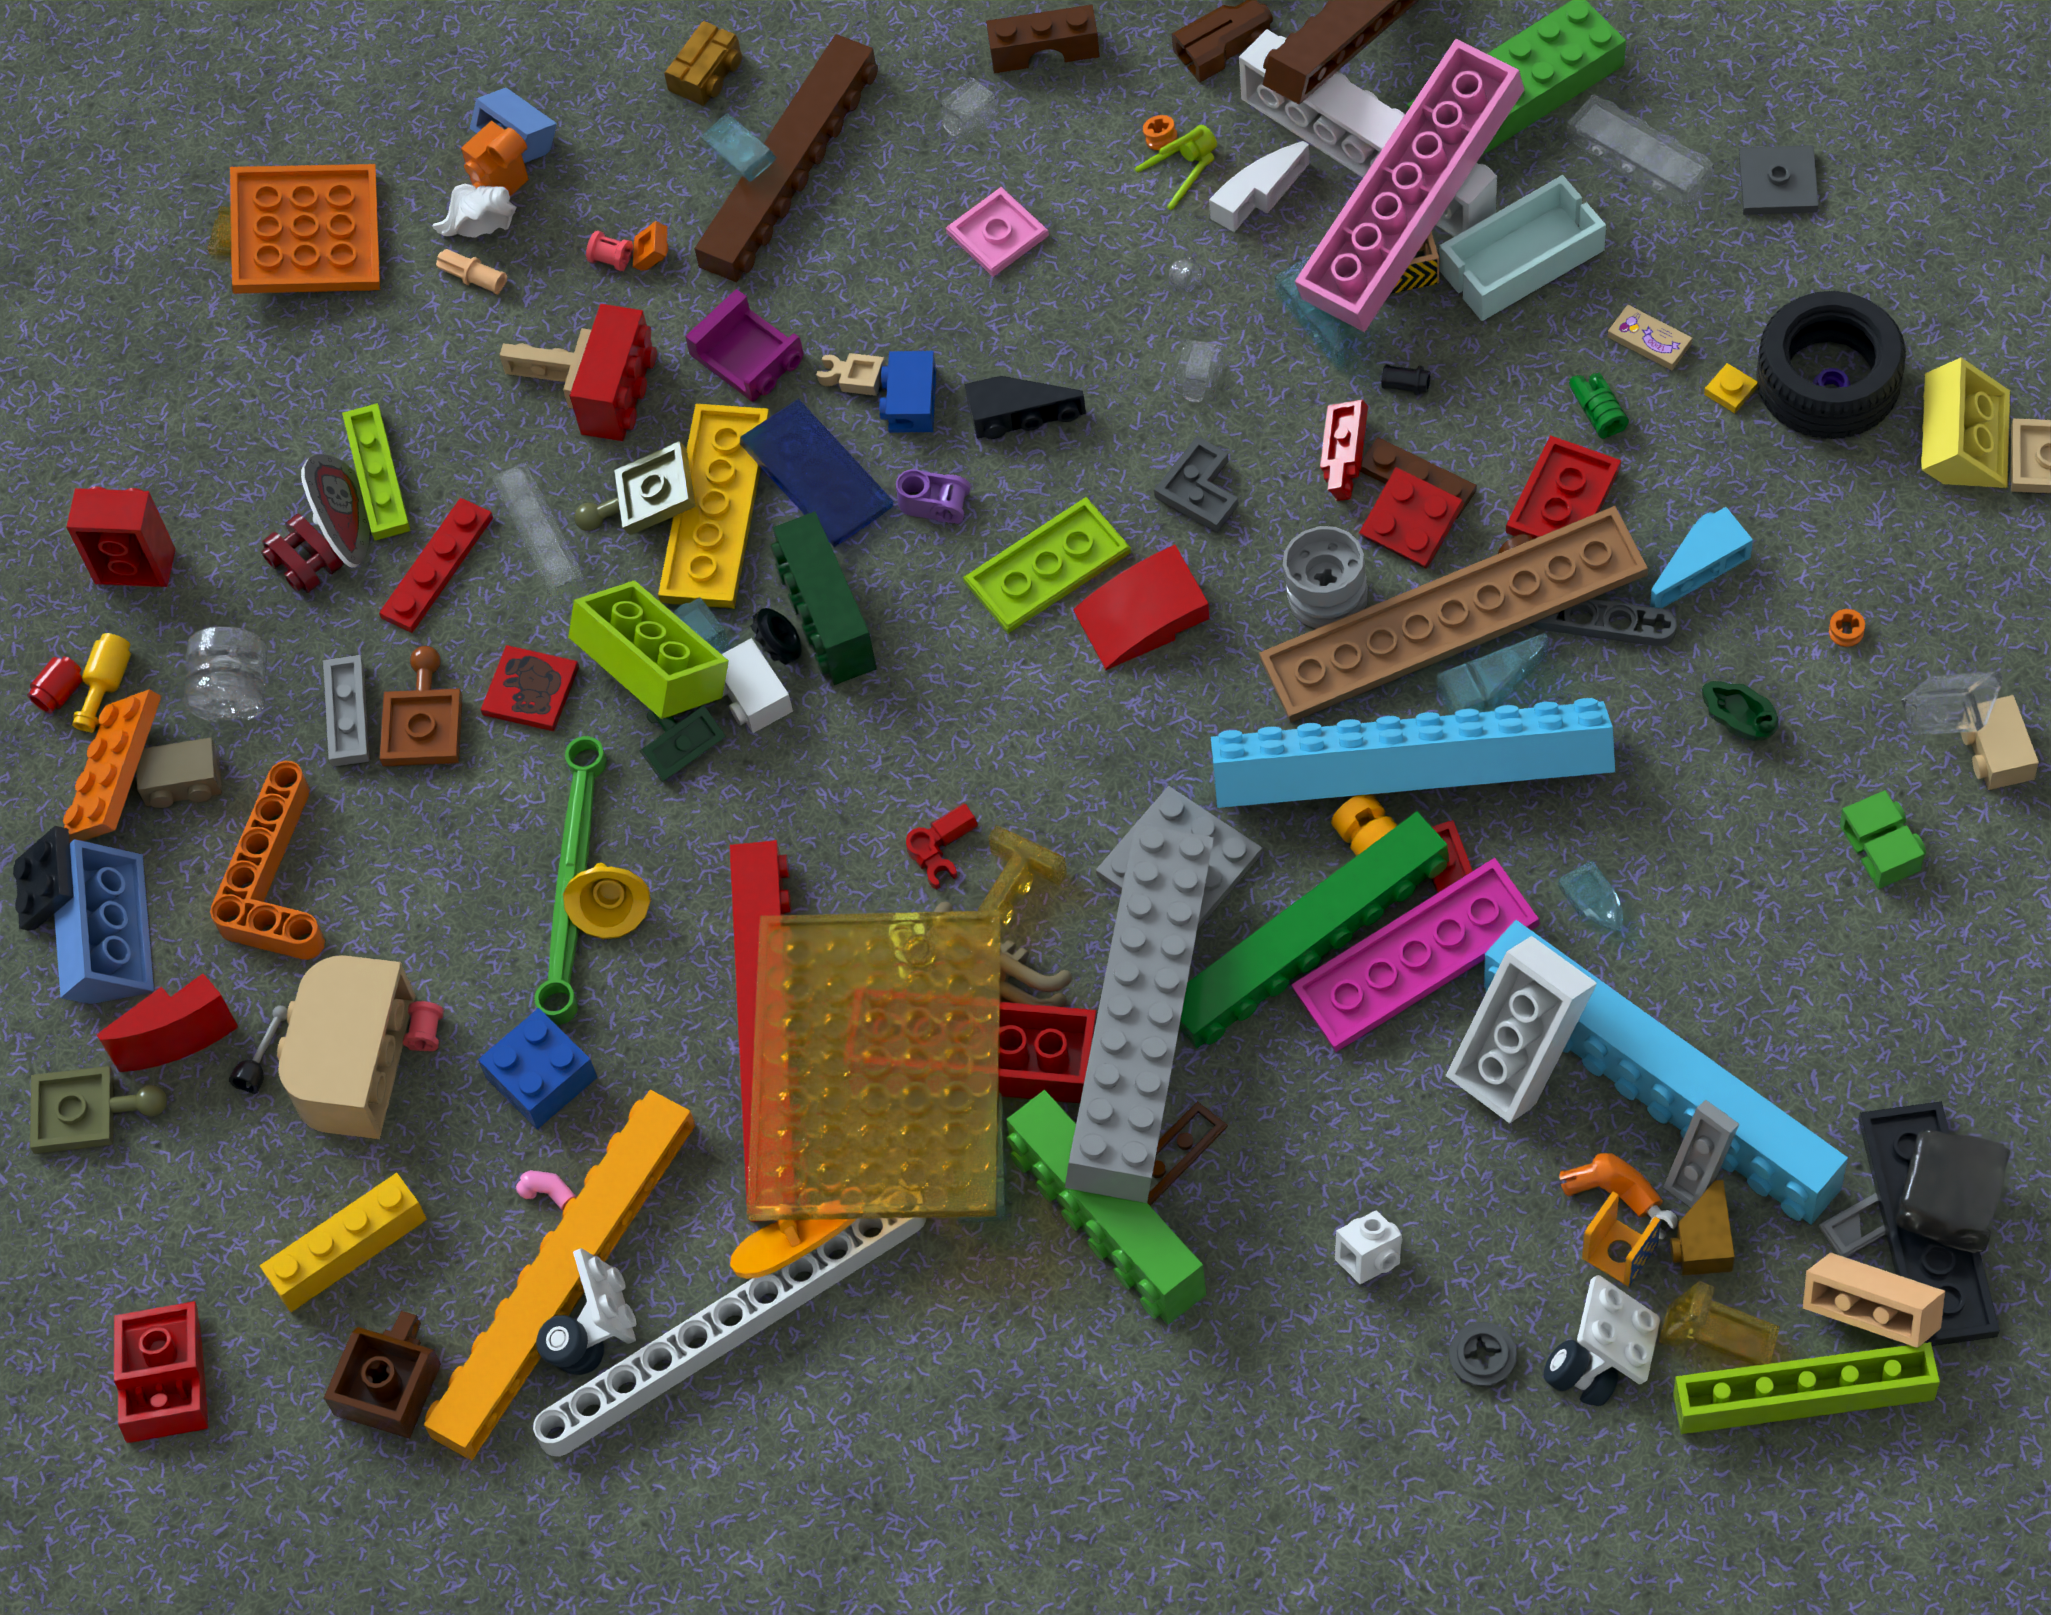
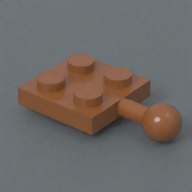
(424, 722)

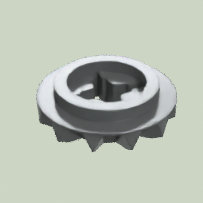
(1494, 1340)

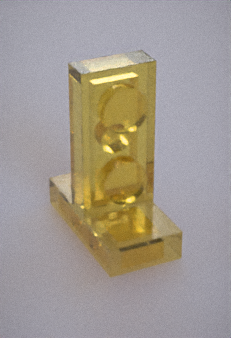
(1016, 878)
(1718, 1327)

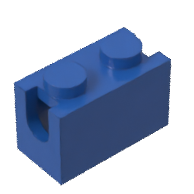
(910, 391)

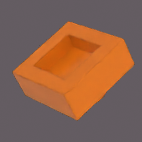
(650, 246)

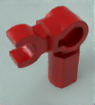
(924, 843)

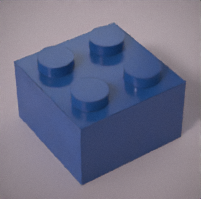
(537, 1068)

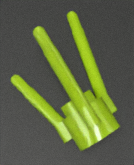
(1193, 146)

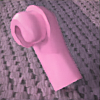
(546, 1183)

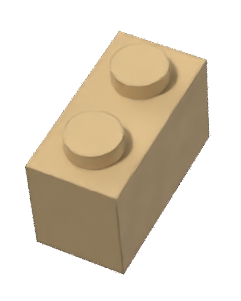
(2003, 747)

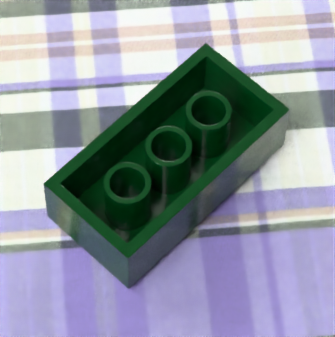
(822, 599)

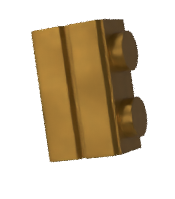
(704, 64)

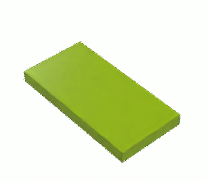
(1047, 565)

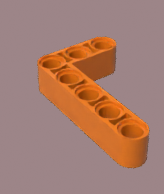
(261, 869)

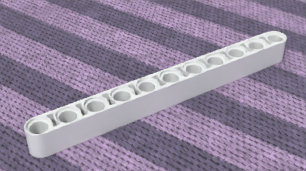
(720, 1338)

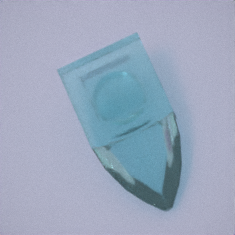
(1592, 896)

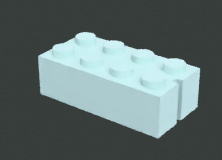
(1522, 247)

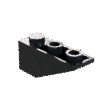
(1014, 404)

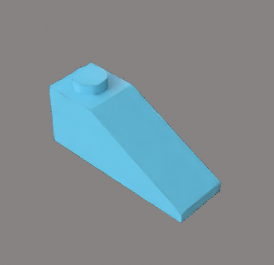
(1707, 552)

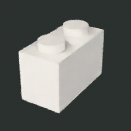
(754, 688)

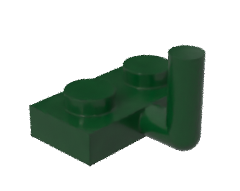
(681, 741)

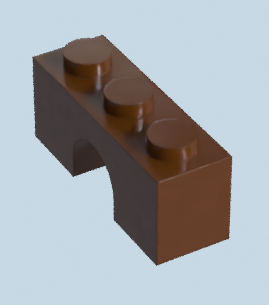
(1064, 30)

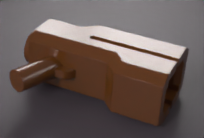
(1220, 36)

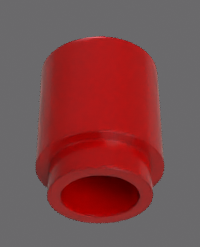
(55, 684)

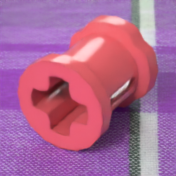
(609, 250)
(423, 1026)

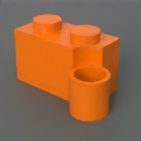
(496, 158)

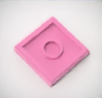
(997, 231)

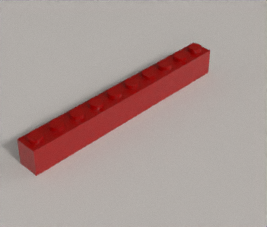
(756, 892)

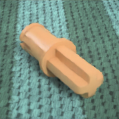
(471, 271)

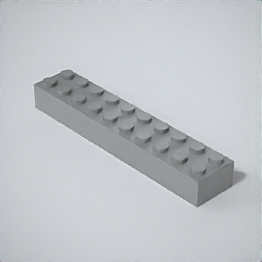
(1139, 1014)

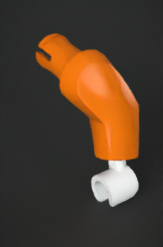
(1618, 1176)

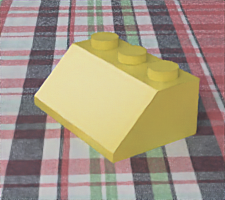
(1965, 426)

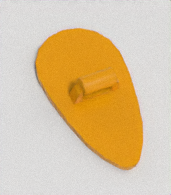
(782, 1245)

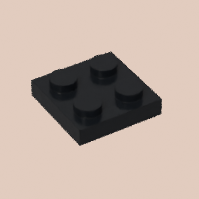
(43, 878)

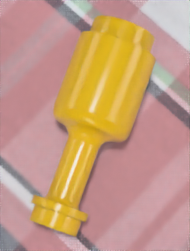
(102, 675)

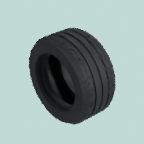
(1841, 320)

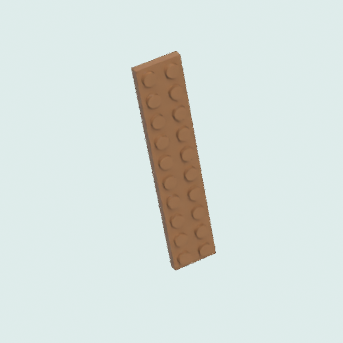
(1453, 614)

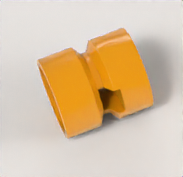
(1362, 822)

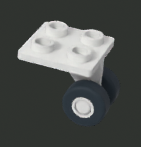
(1619, 1336)
(578, 1343)

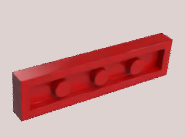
(436, 565)

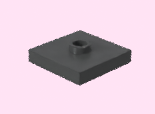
(1778, 180)

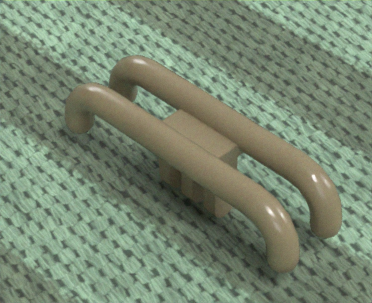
(1014, 966)

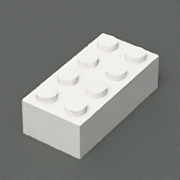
(1521, 1029)

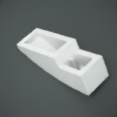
(1258, 185)

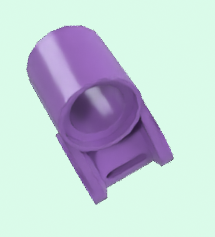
(934, 495)

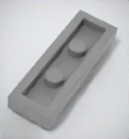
(346, 710)
(1701, 1153)

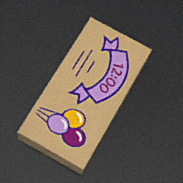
(1649, 337)

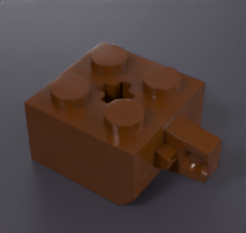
(400, 1368)

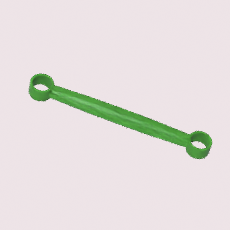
(572, 861)

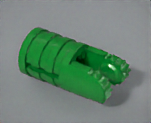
(1599, 404)

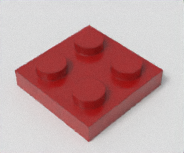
(1411, 517)

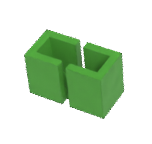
(1879, 830)

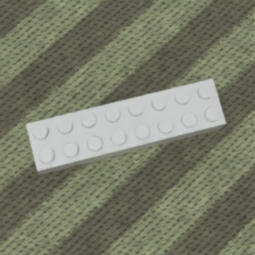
(1353, 130)

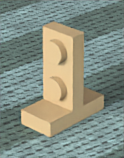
(545, 363)

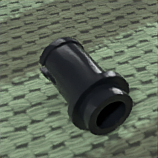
(1406, 379)

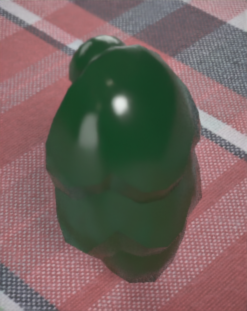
(1740, 710)

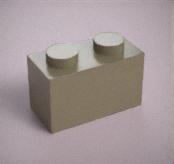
(179, 773)

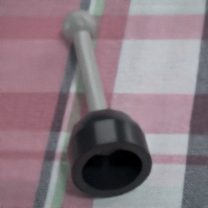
(251, 1070)

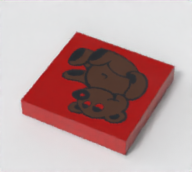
(530, 688)

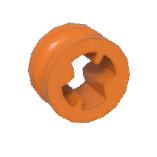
(1162, 124)
(1855, 619)

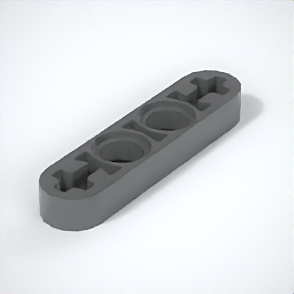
(1603, 612)

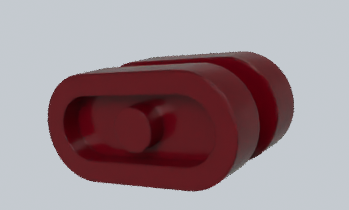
(300, 573)

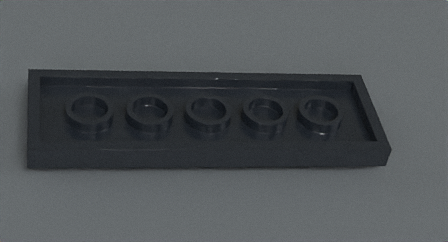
(1889, 1144)

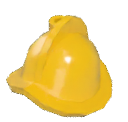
(606, 901)

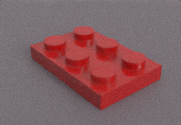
(1562, 488)

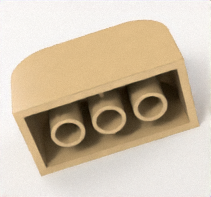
(345, 1043)

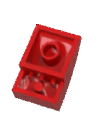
(1142, 608)
(168, 1027)
(159, 1372)

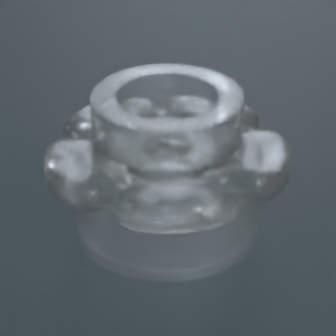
(1182, 271)

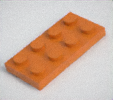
(111, 766)

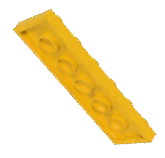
(711, 539)

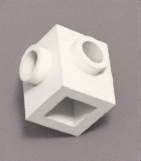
(1368, 1247)

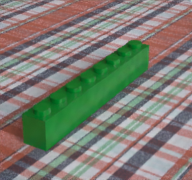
(1311, 928)

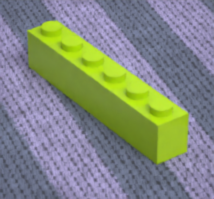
(1805, 1388)

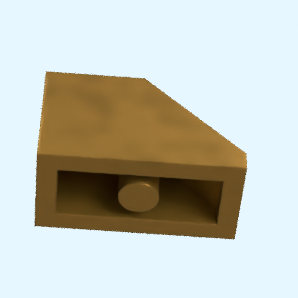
(1705, 1235)

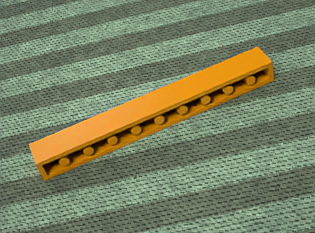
(552, 1284)

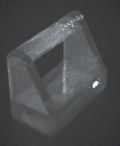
(1952, 703)

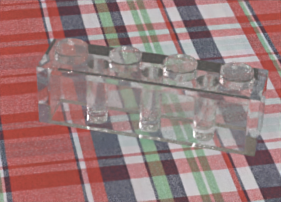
(1640, 152)
(540, 536)

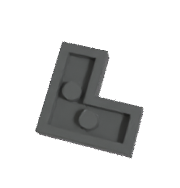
(1190, 486)

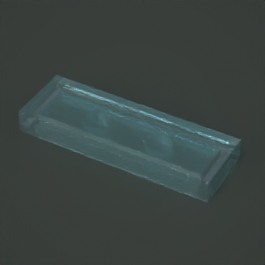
(738, 147)

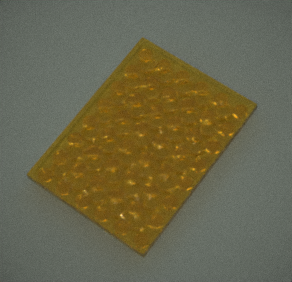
(876, 1066)

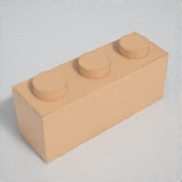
(1873, 1299)

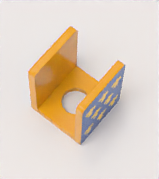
(1607, 1229)

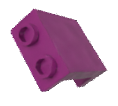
(743, 347)

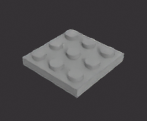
(1230, 853)

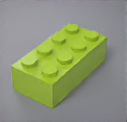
(648, 649)

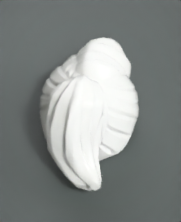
(476, 211)

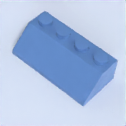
(104, 927)

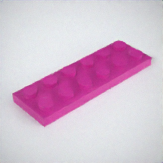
(1412, 955)

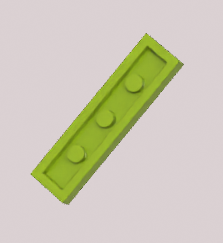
(376, 472)

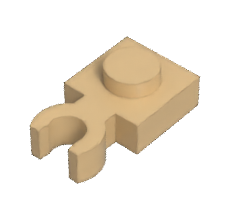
(857, 375)

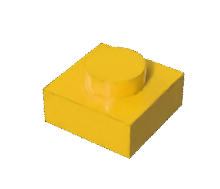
(1731, 388)

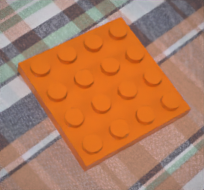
(304, 228)

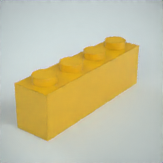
(343, 1242)

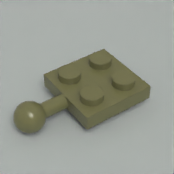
(647, 492)
(79, 1107)

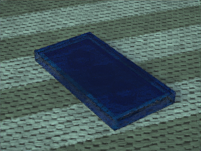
(816, 471)

